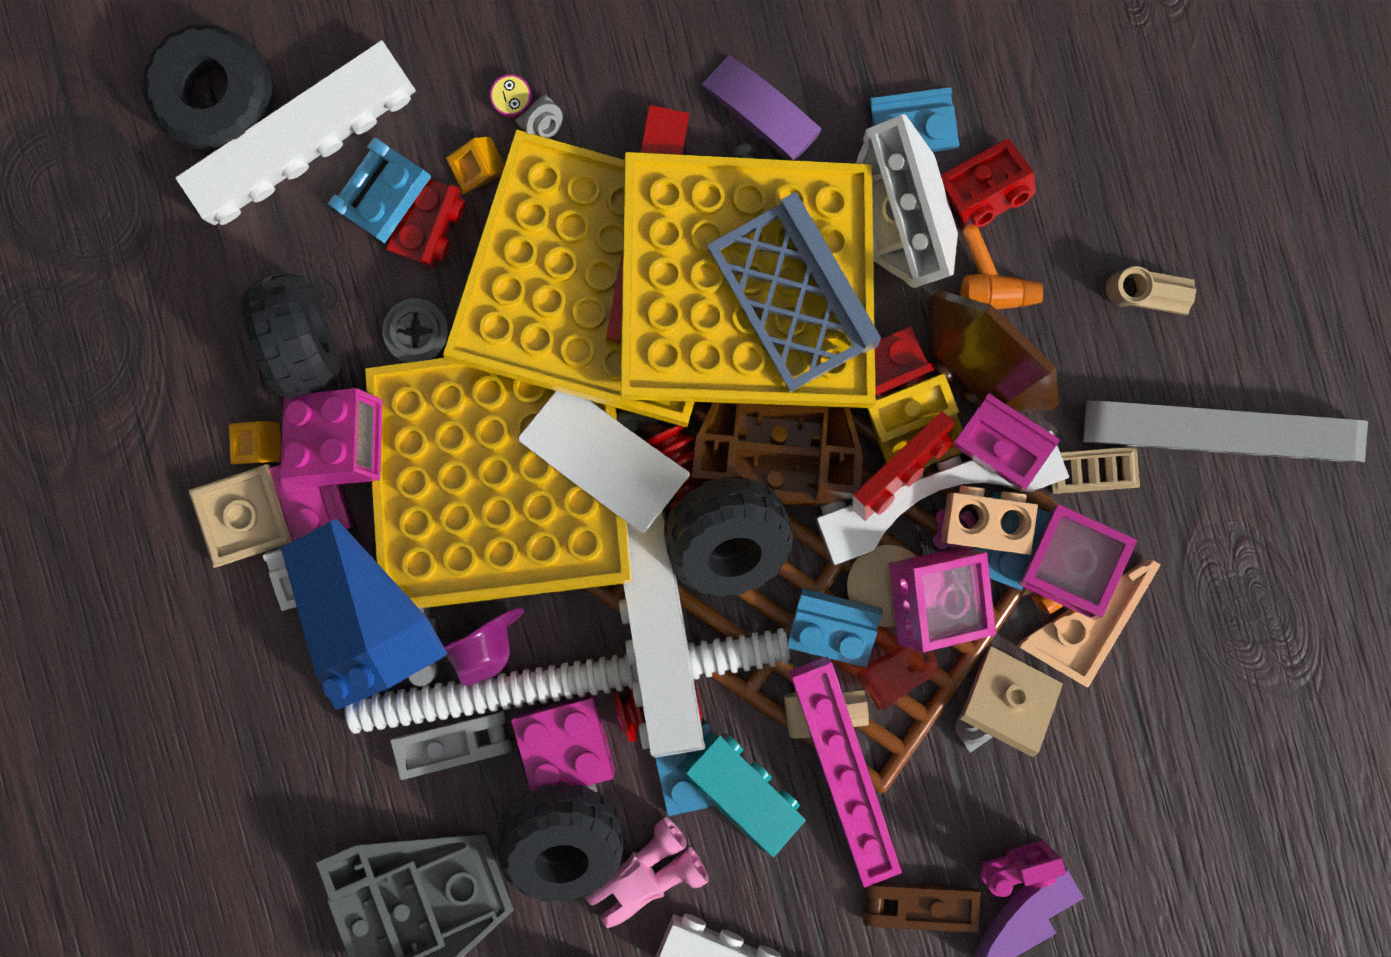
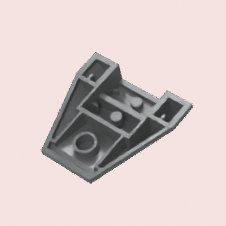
(414, 896)

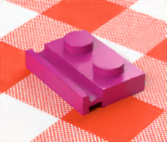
(1006, 442)
(309, 507)

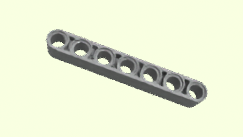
(1225, 431)

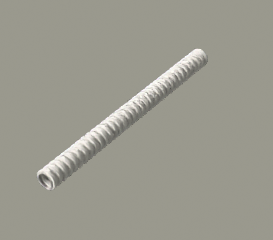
(553, 683)

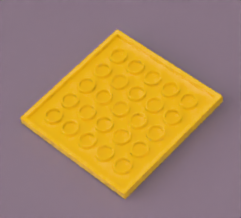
(550, 276)
(679, 316)
(471, 506)

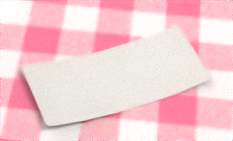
(604, 458)

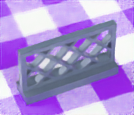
(825, 273)

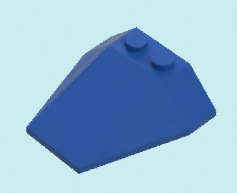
(355, 617)

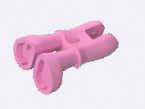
(637, 882)

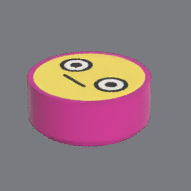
(510, 96)

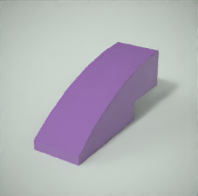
(761, 108)
(1026, 918)

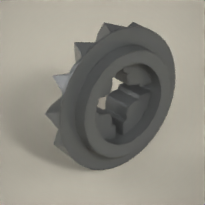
(402, 317)

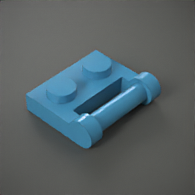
(388, 196)

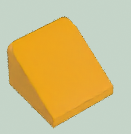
(476, 164)
(255, 442)

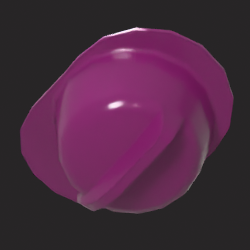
(483, 651)

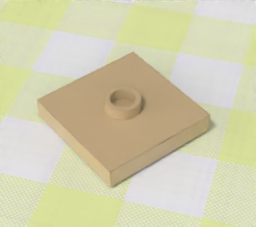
(240, 516)
(1011, 701)

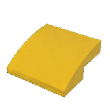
(906, 412)

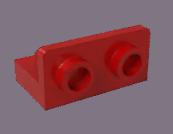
(989, 184)
(426, 224)
(899, 362)

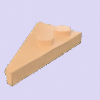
(1080, 644)

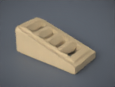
(1129, 465)

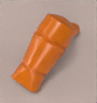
(991, 288)

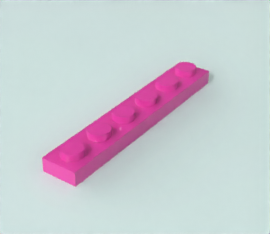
(845, 771)

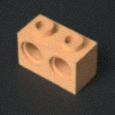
(988, 531)

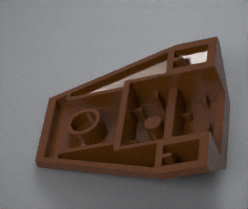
(988, 355)
(796, 450)

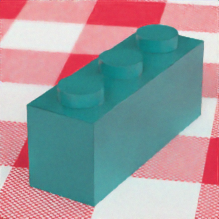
(742, 793)

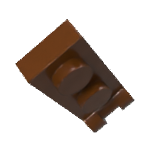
(923, 907)

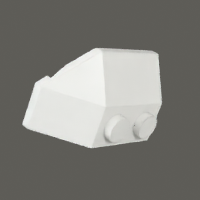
(910, 206)

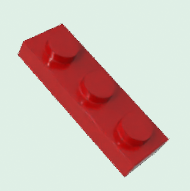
(904, 467)

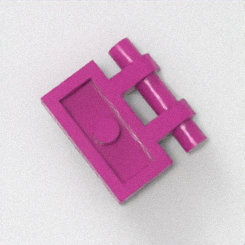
(1031, 864)

